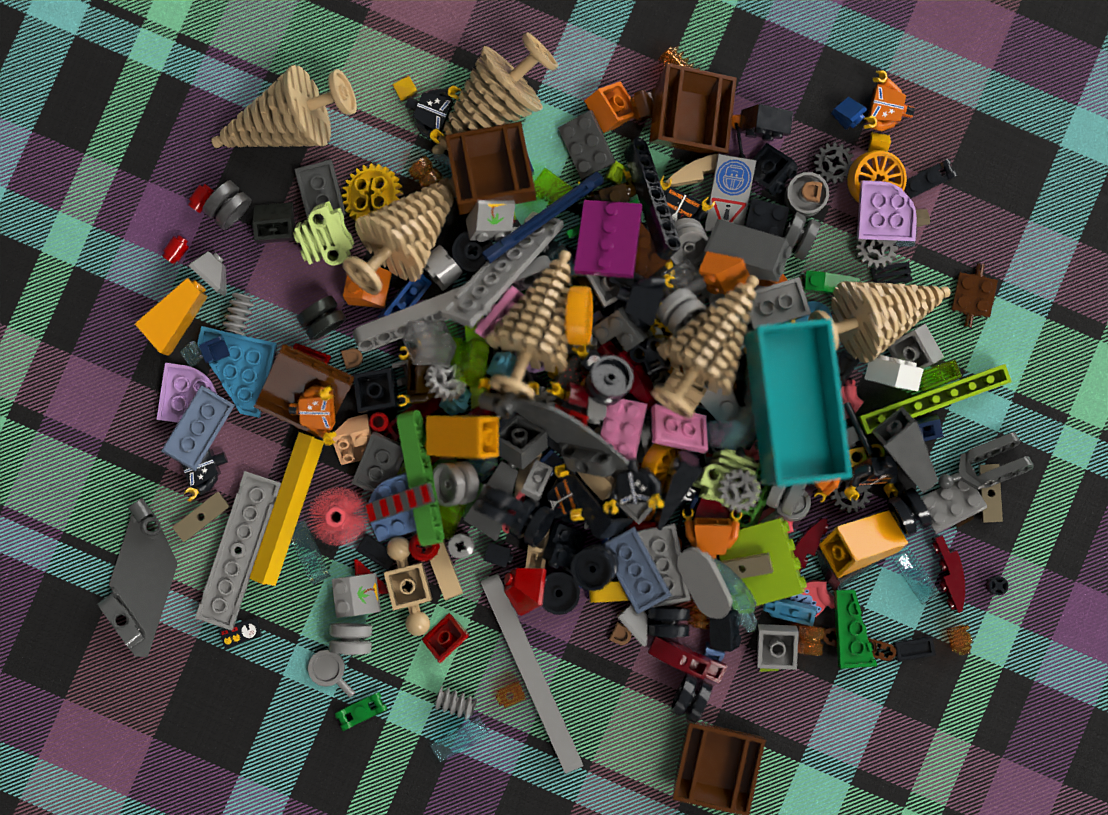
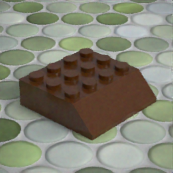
(693, 110)
(490, 166)
(718, 768)

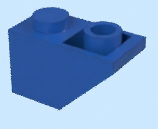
(849, 113)

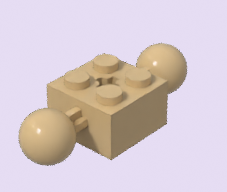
(417, 621)

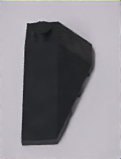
(600, 523)

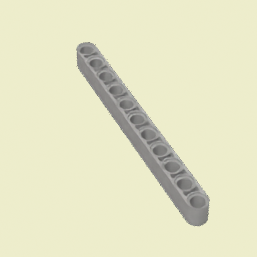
(393, 326)
(532, 674)

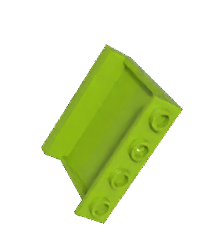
(771, 538)

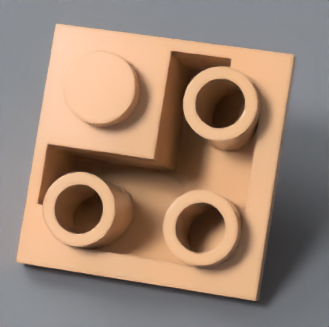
(352, 439)

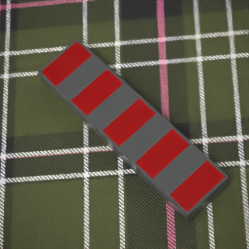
(400, 502)

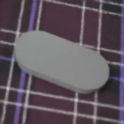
(704, 582)

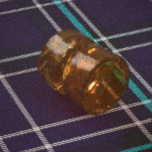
(425, 173)
(810, 640)

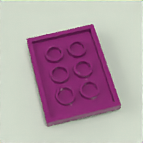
(608, 238)

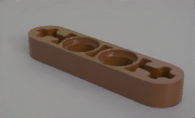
(883, 645)

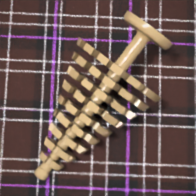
(496, 92)
(289, 113)
(401, 235)
(877, 314)
(535, 329)
(708, 348)

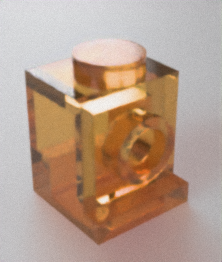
(960, 639)
(515, 688)

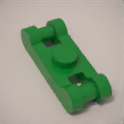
(360, 711)

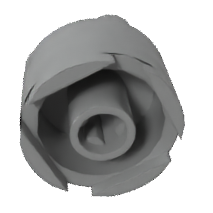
(442, 268)

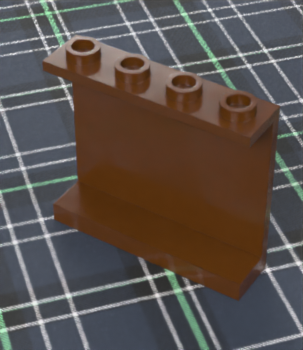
(293, 375)

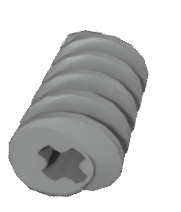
(238, 313)
(454, 548)
(455, 703)

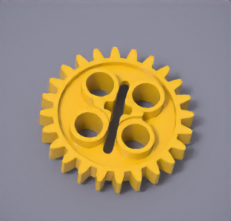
(356, 196)

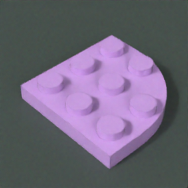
(885, 213)
(178, 390)

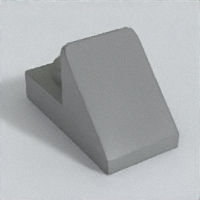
(536, 480)

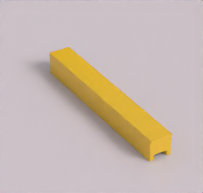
(286, 509)

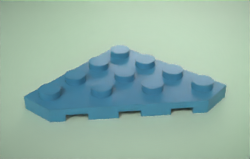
(244, 370)

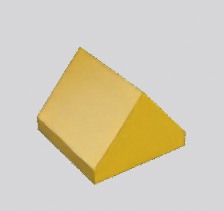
(879, 142)

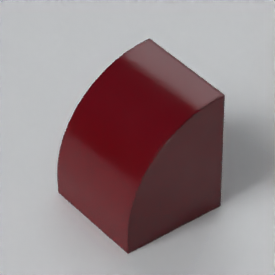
(576, 394)

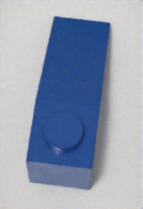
(406, 296)

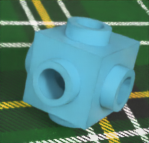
(502, 364)
(456, 406)

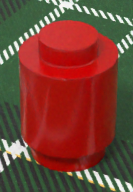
(199, 197)
(175, 249)
(379, 422)

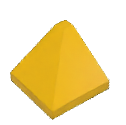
(405, 88)

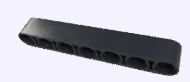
(652, 199)

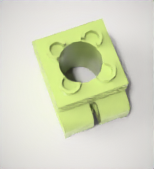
(321, 236)
(724, 463)

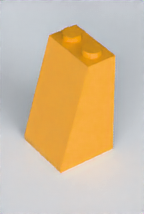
(172, 316)
(462, 436)
(862, 543)

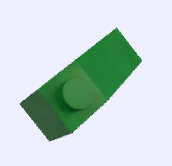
(823, 282)

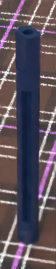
(542, 218)

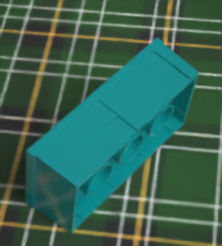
(797, 403)

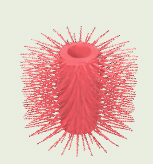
(332, 522)

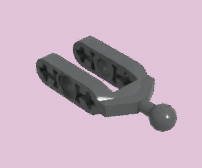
(994, 476)

